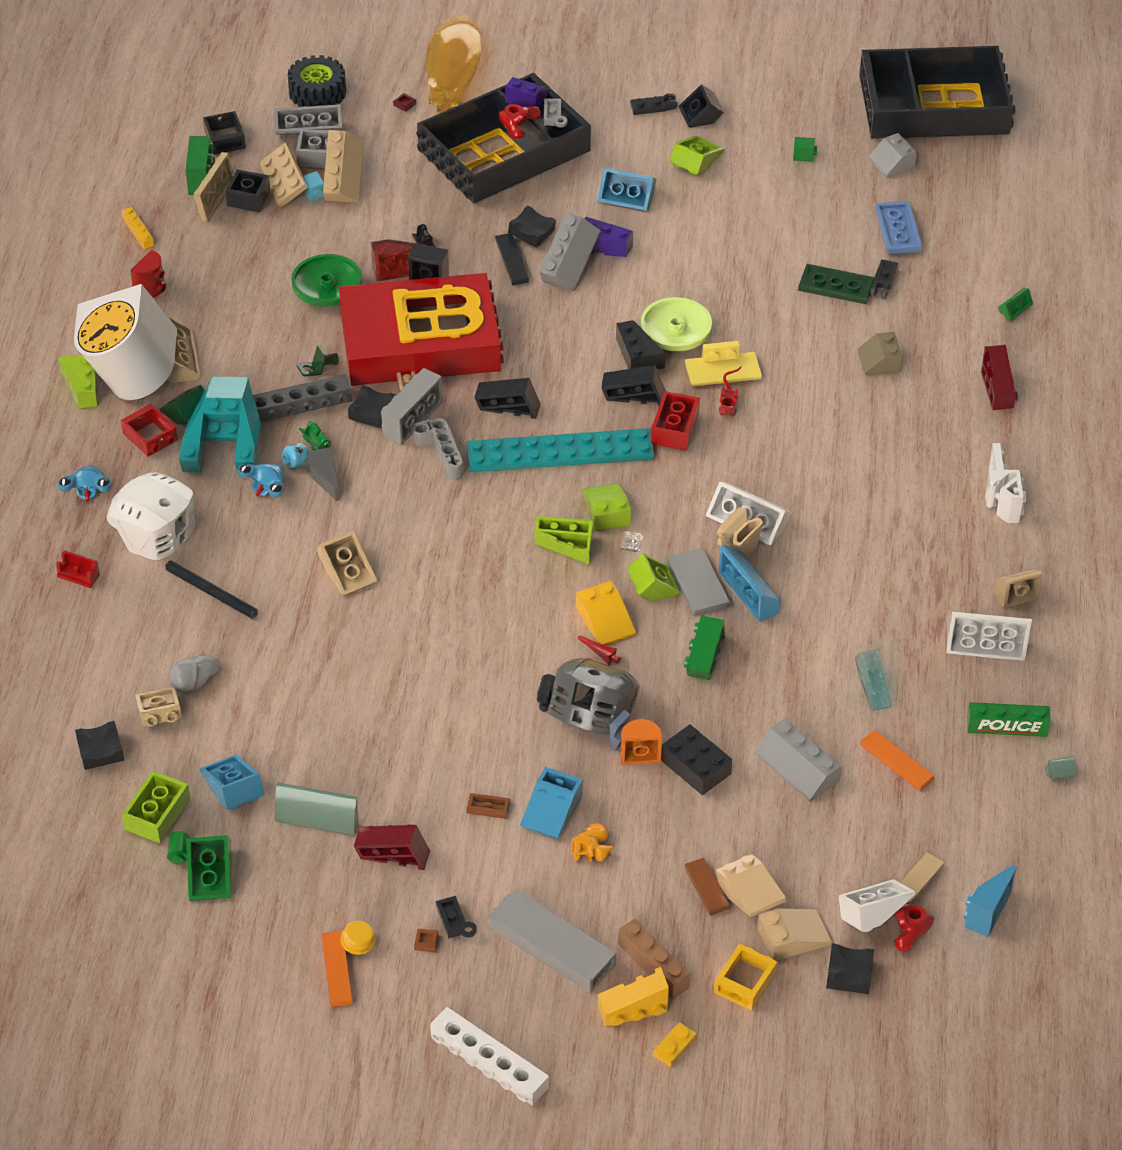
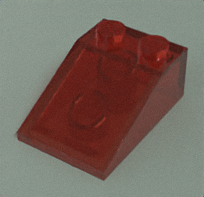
(390, 259)

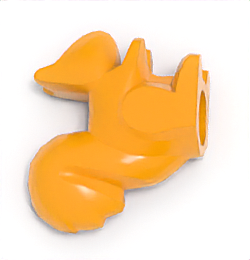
(588, 843)

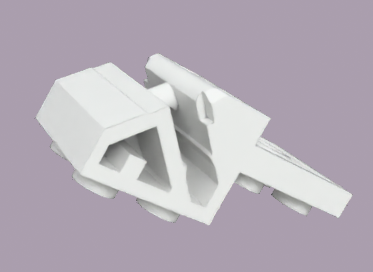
(1004, 488)

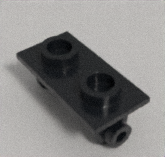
(422, 236)

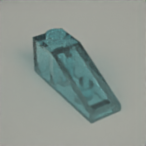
(873, 679)

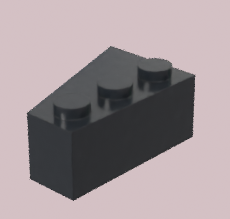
(638, 346)
(633, 384)
(508, 396)

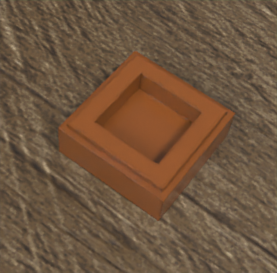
(426, 940)

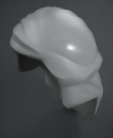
(193, 672)

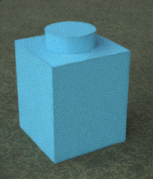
(315, 186)

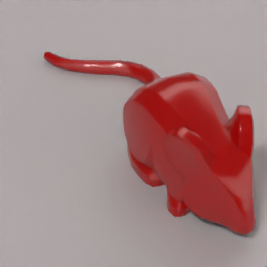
(728, 397)

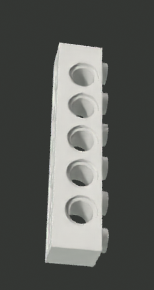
(449, 1023)

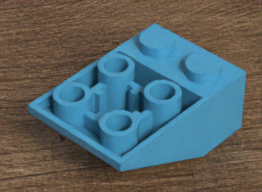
(552, 802)

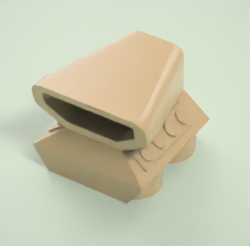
(740, 532)

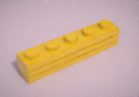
(137, 228)

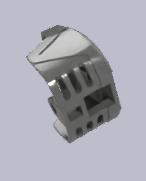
(610, 686)

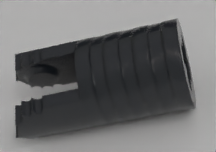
(545, 691)

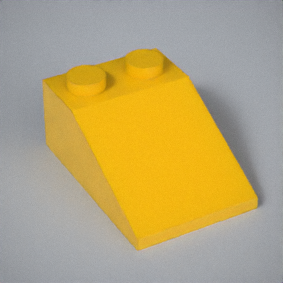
(605, 613)

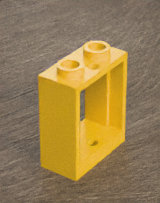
(737, 992)

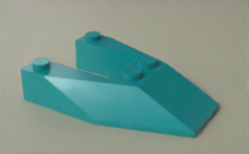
(223, 414)

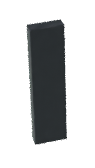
(511, 259)

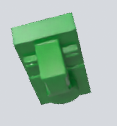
(1016, 304)

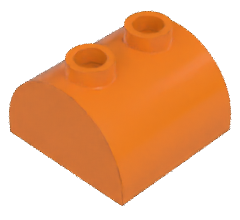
(641, 742)

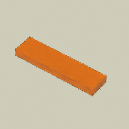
(897, 760)
(336, 969)

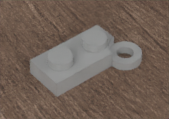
(552, 113)

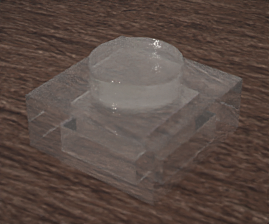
(631, 541)

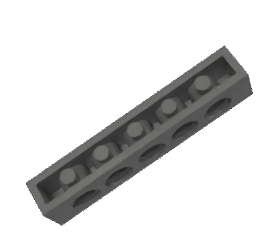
(303, 398)

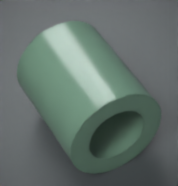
(1061, 768)

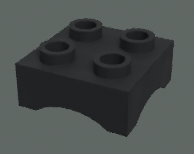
(531, 226)
(368, 406)
(99, 745)
(850, 969)

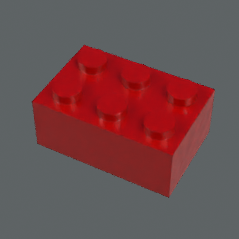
(675, 421)

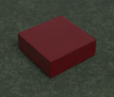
(404, 102)

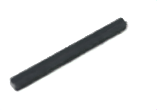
(211, 589)

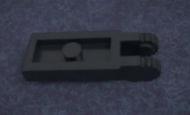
(653, 104)
(884, 277)

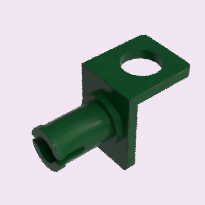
(319, 361)

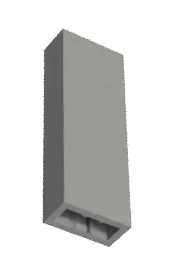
(552, 940)

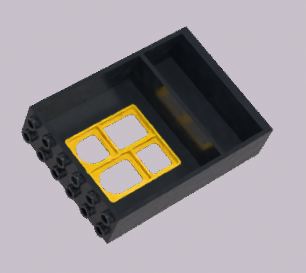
(896, 77)
(477, 121)

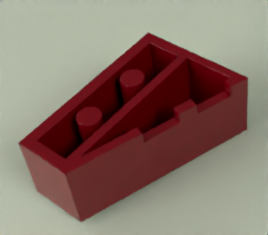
(998, 377)
(392, 843)

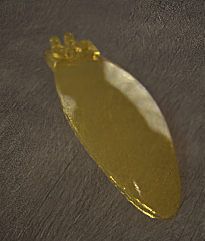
(452, 60)

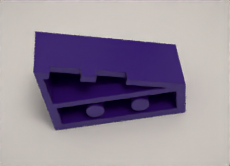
(612, 239)

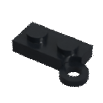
(453, 918)

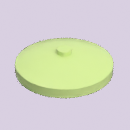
(677, 323)

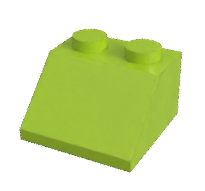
(652, 578)

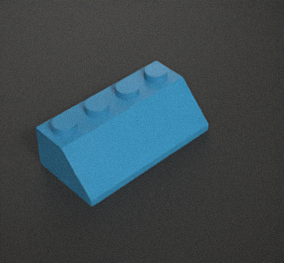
(748, 584)

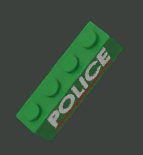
(1008, 719)

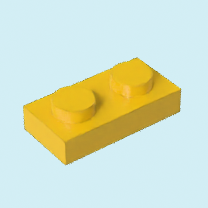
(674, 1044)

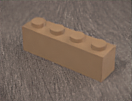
(651, 954)

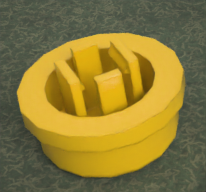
(358, 937)

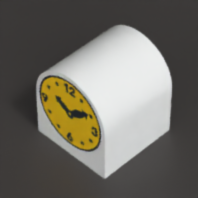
(127, 341)

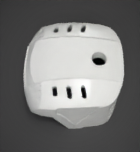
(146, 496)

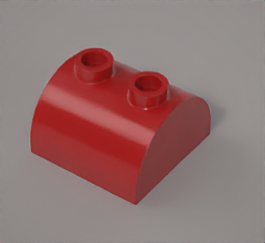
(149, 274)

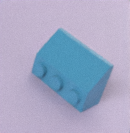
(626, 189)

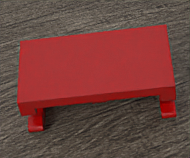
(77, 569)

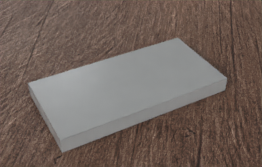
(697, 581)

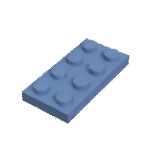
(898, 227)

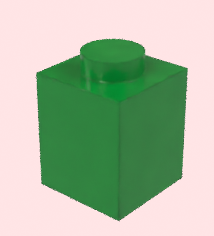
(804, 149)

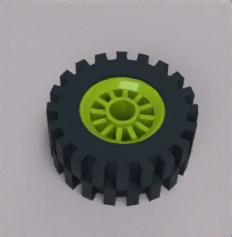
(316, 82)

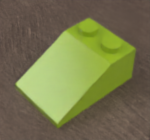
(695, 154)
(607, 506)

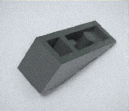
(322, 471)

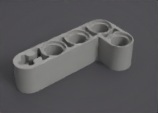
(438, 433)

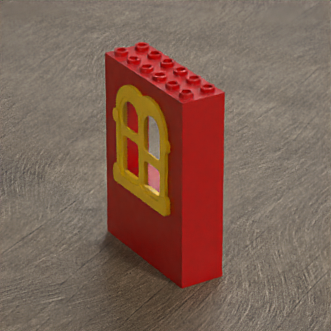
(380, 334)

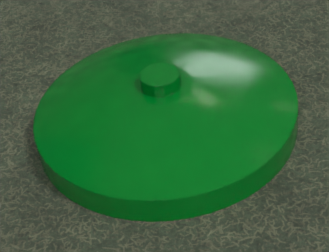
(320, 276)

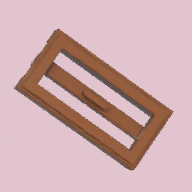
(487, 808)

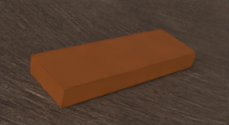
(707, 886)

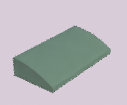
(316, 809)

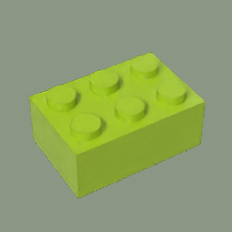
(156, 807)

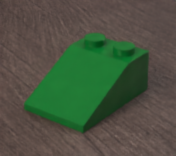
(209, 867)

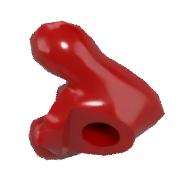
(515, 115)
(914, 922)

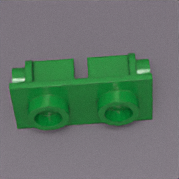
(314, 437)

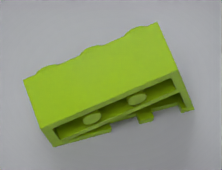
(80, 379)
(565, 536)

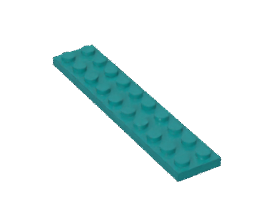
(559, 450)

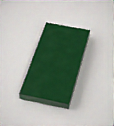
(836, 283)

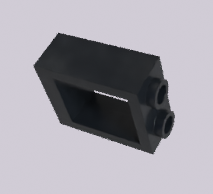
(226, 142)

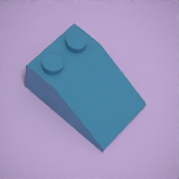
(233, 781)
(988, 902)

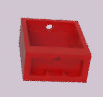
(149, 415)

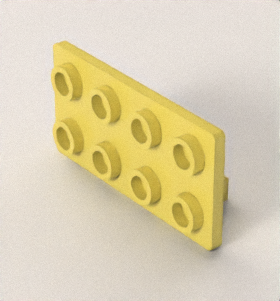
(719, 359)

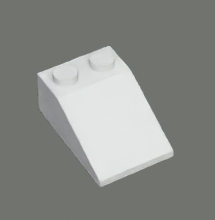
(873, 904)

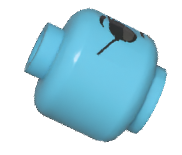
(294, 455)

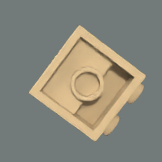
(158, 707)

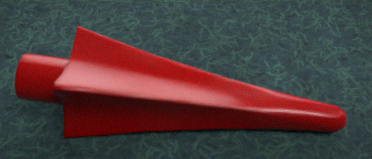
(607, 653)

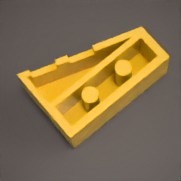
(635, 1001)

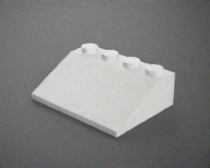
(988, 636)

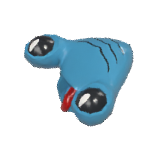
(267, 478)
(87, 481)

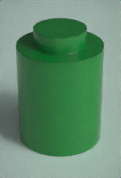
(177, 847)

